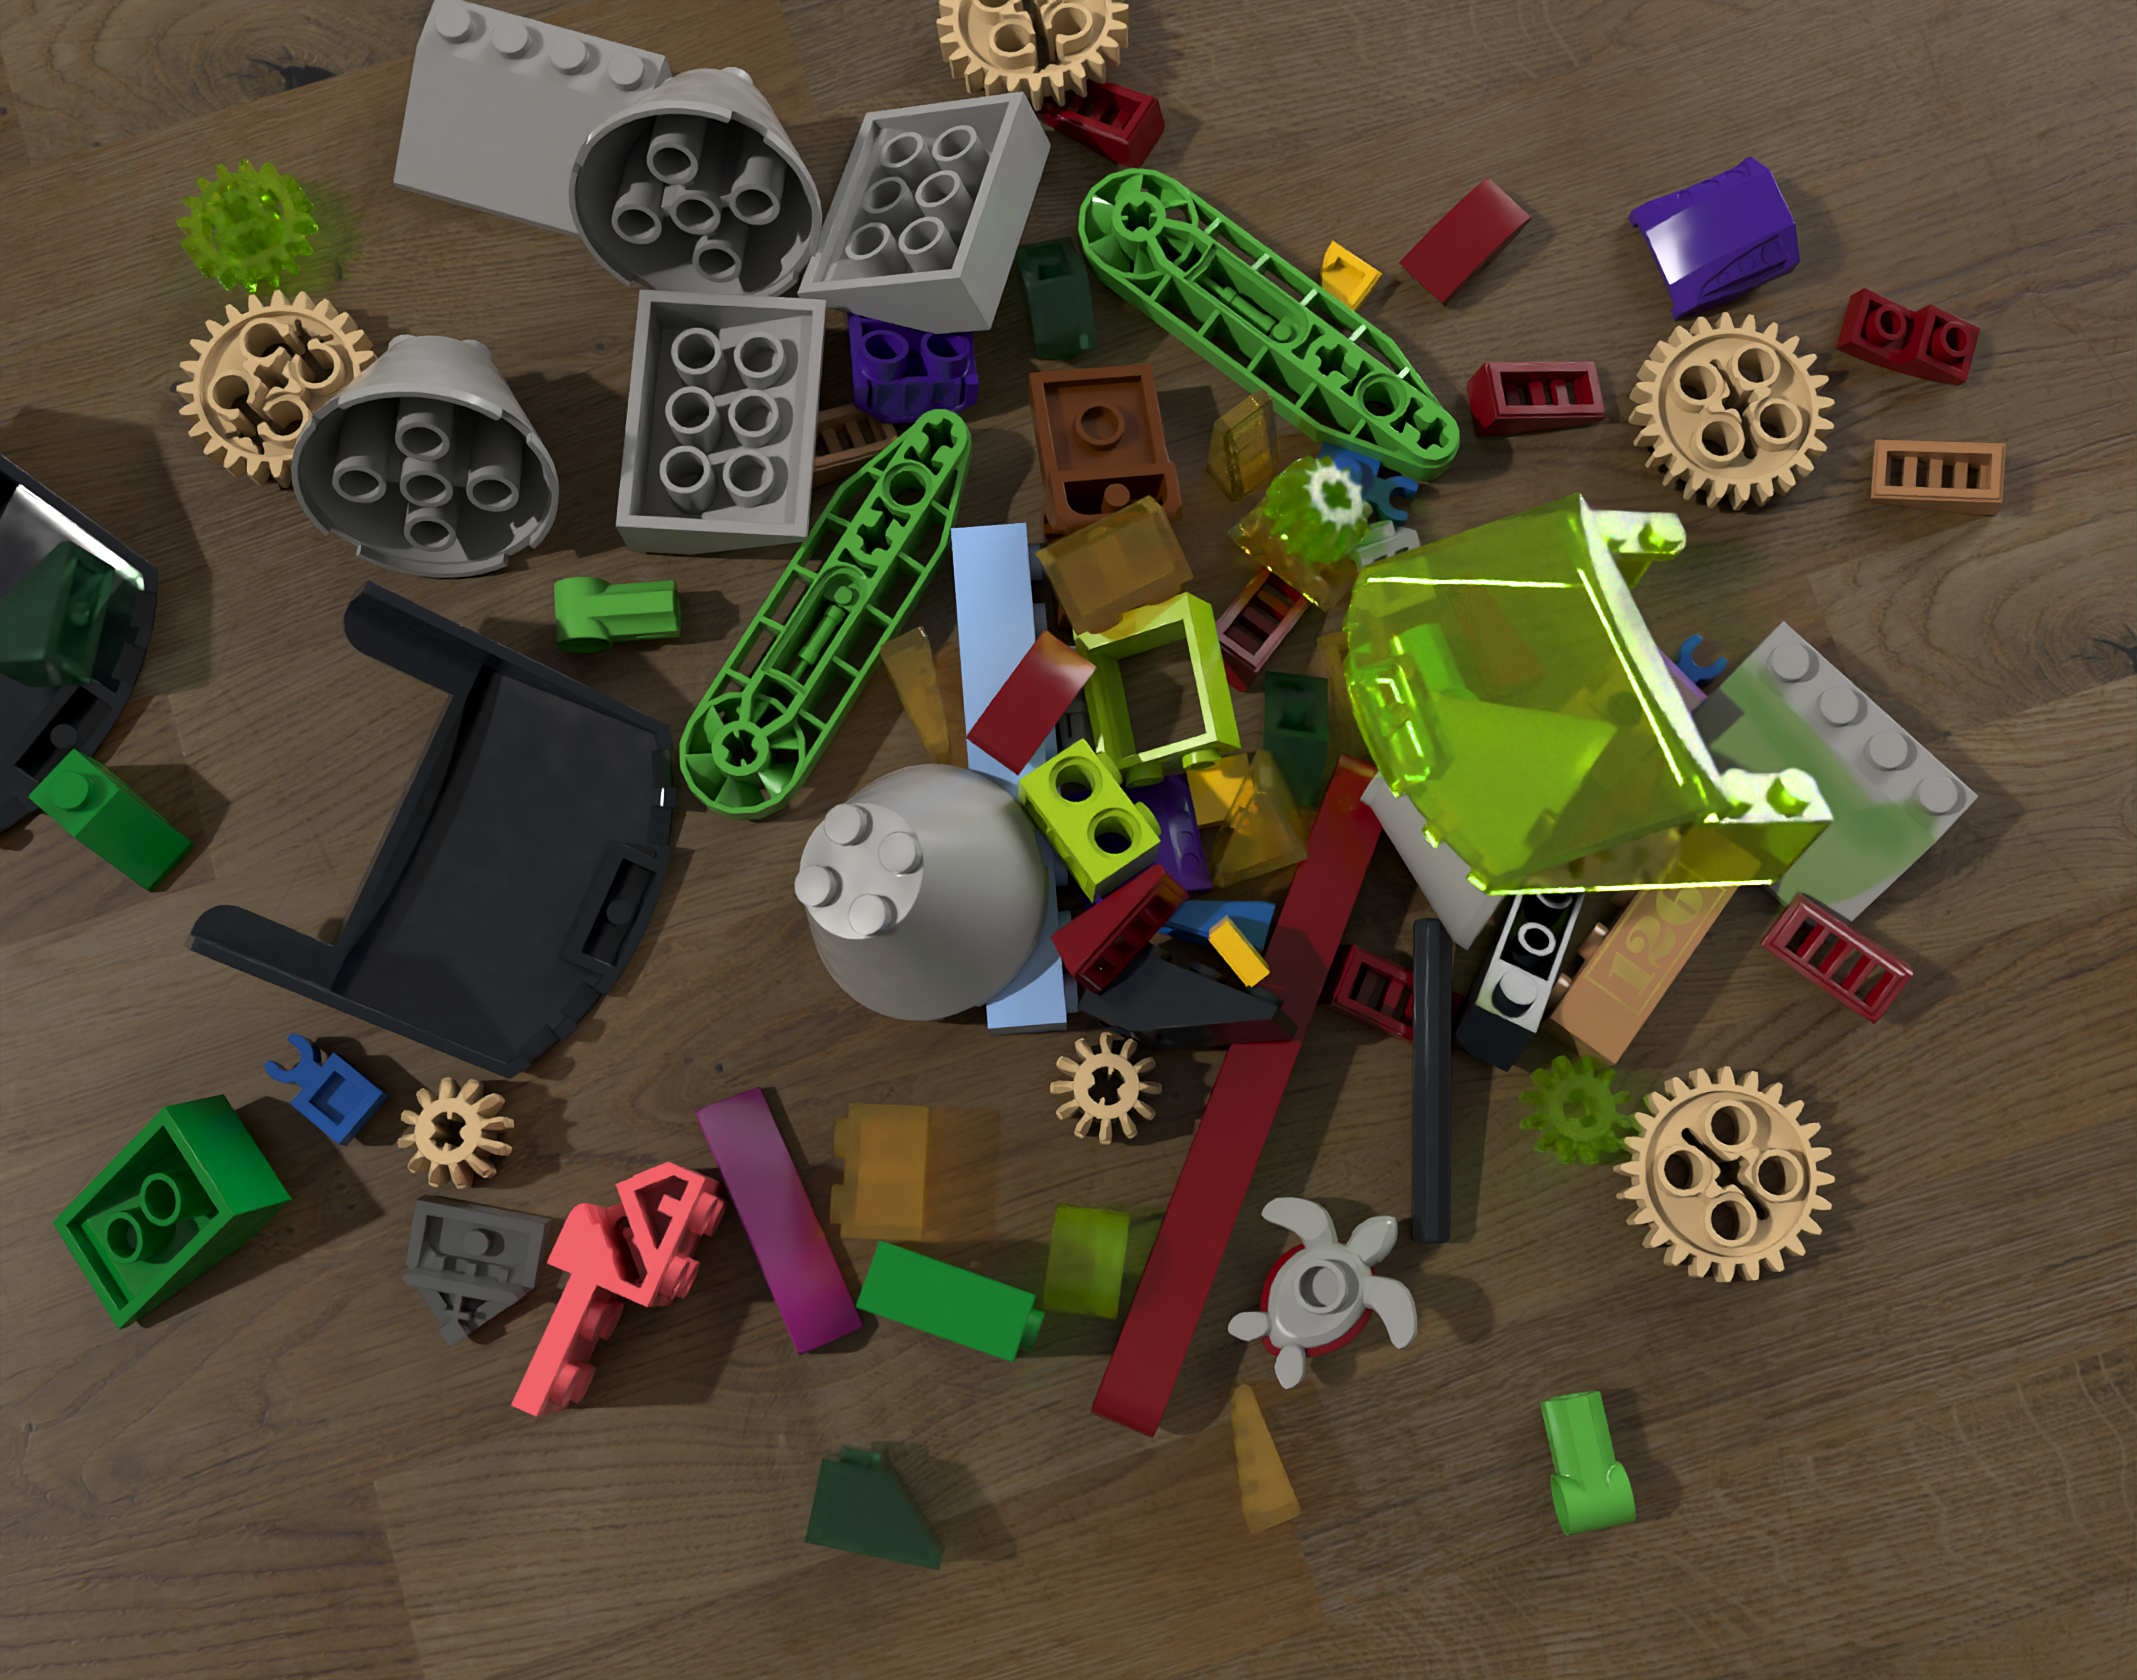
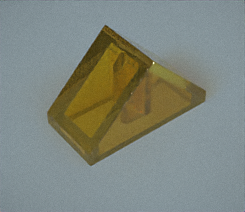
(1261, 827)

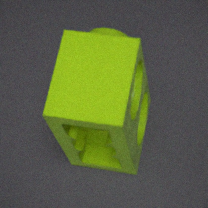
(1074, 826)

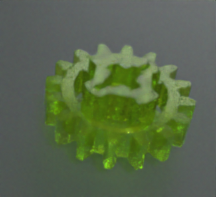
(247, 225)

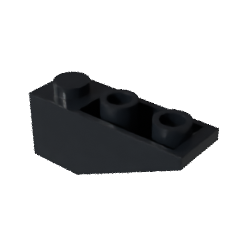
(1516, 977)
(1182, 1007)

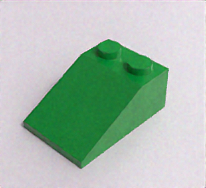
(170, 1206)

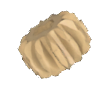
(1085, 1083)
(433, 1133)

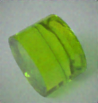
(1086, 1261)

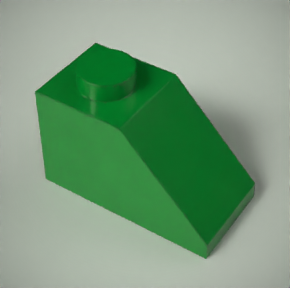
(111, 819)

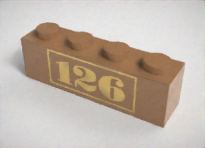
(1628, 967)

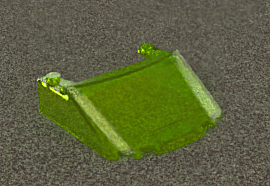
(1540, 721)

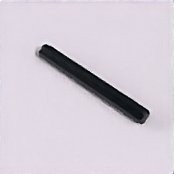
(1431, 1082)

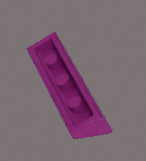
(779, 1220)

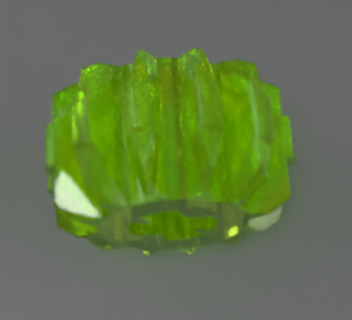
(1317, 510)
(1569, 1133)

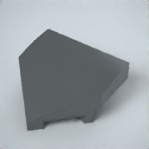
(472, 1260)

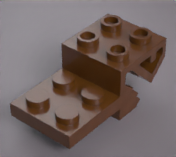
(1099, 449)

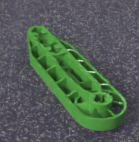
(1130, 230)
(853, 585)

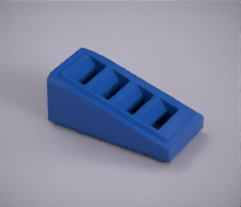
(1196, 917)

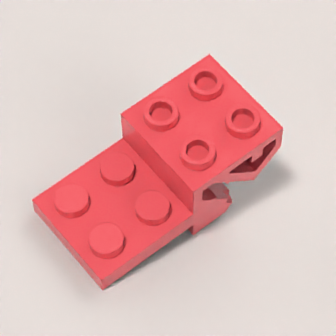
(644, 1263)

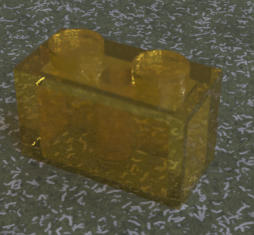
(1115, 566)
(884, 1172)

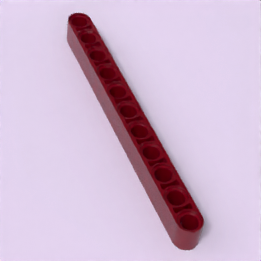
(1240, 1112)

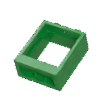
(950, 1302)

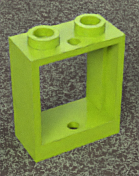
(1140, 631)

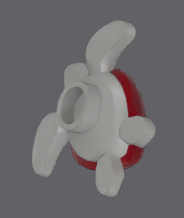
(1325, 1289)

